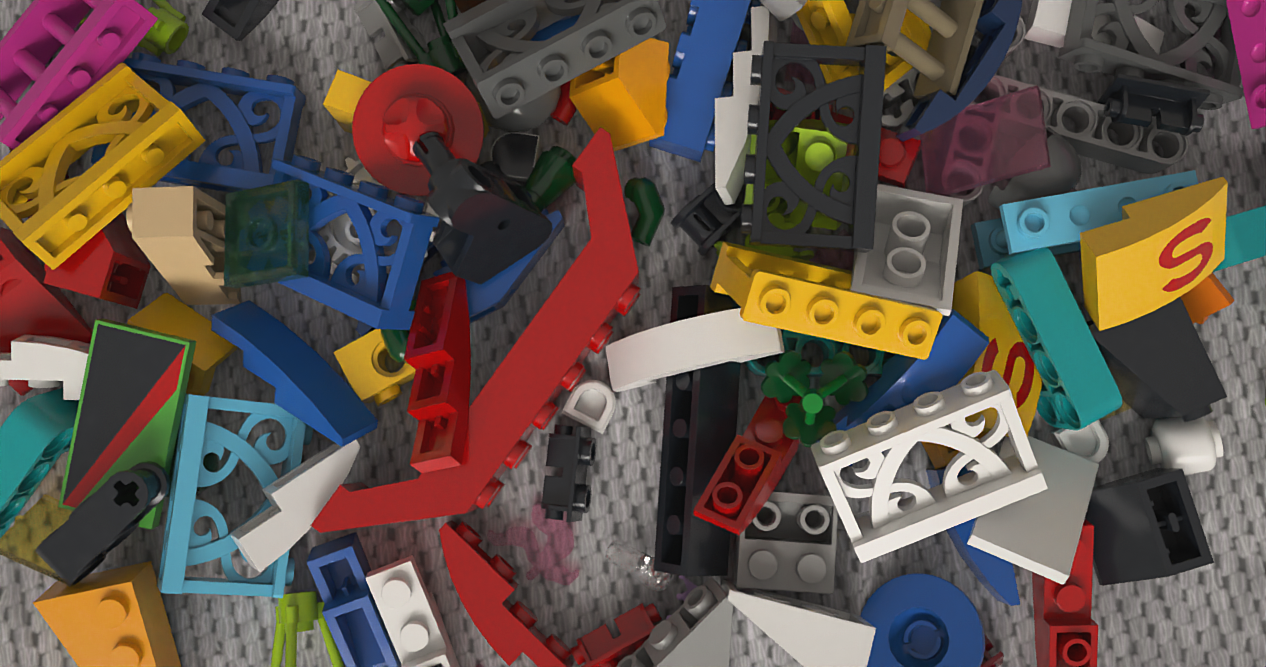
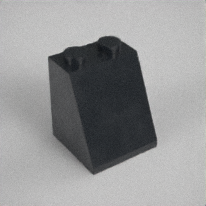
(1161, 364)

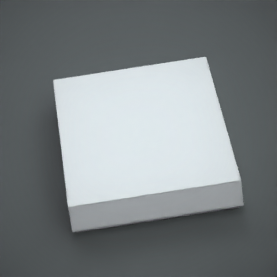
(1046, 526)

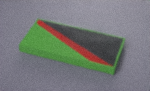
(126, 408)

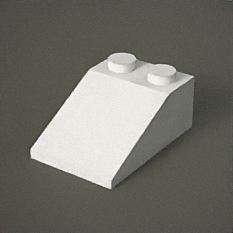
(911, 249)
(806, 630)

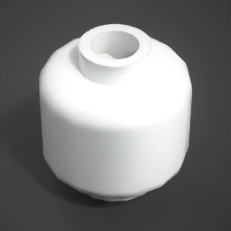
(1184, 445)

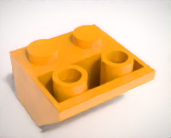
(626, 94)

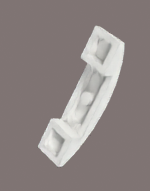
(688, 347)

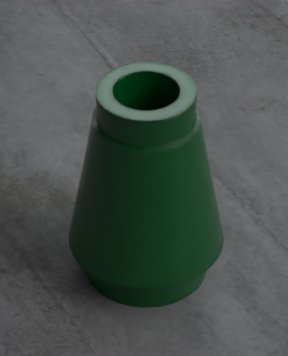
(551, 176)

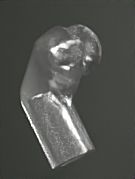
(638, 565)

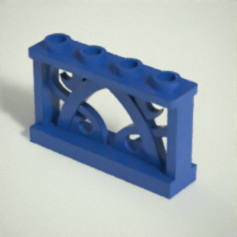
(204, 85)
(374, 298)

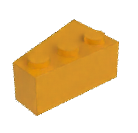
(112, 619)

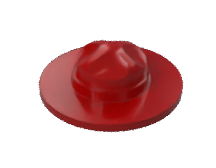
(400, 110)

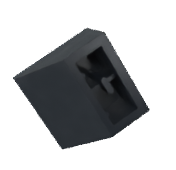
(1146, 528)

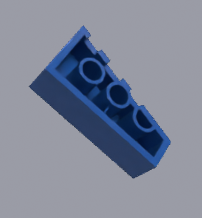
(701, 74)

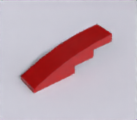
(441, 384)

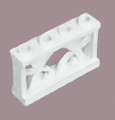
(957, 500)

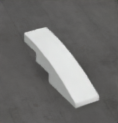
(731, 112)

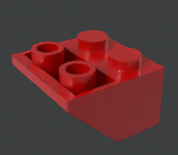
(105, 267)

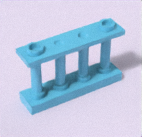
(1061, 218)

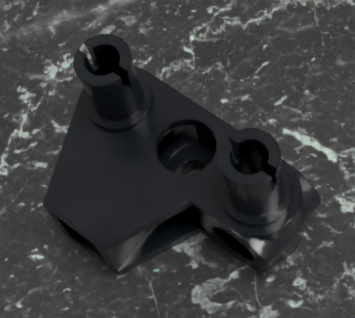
(483, 214)

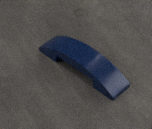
(998, 25)

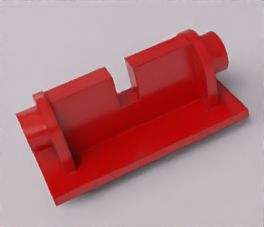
(603, 650)

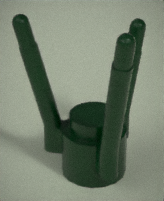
(441, 50)

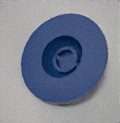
(923, 624)

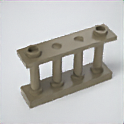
(953, 29)

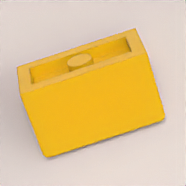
(175, 318)

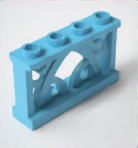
(195, 440)

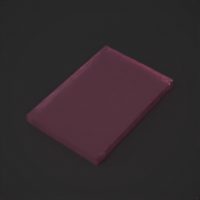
(986, 144)

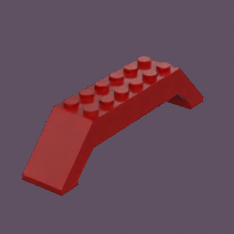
(529, 377)

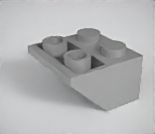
(789, 545)

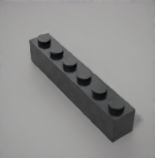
(695, 438)

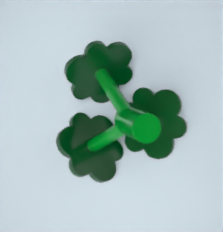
(809, 418)

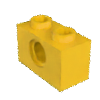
(366, 370)

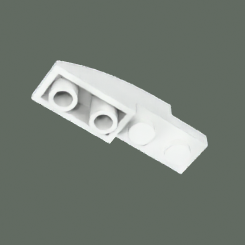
(45, 363)
(411, 615)

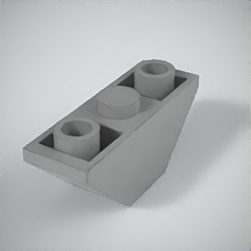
(691, 636)

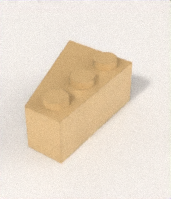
(184, 240)

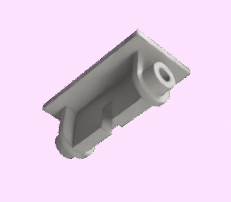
(391, 47)

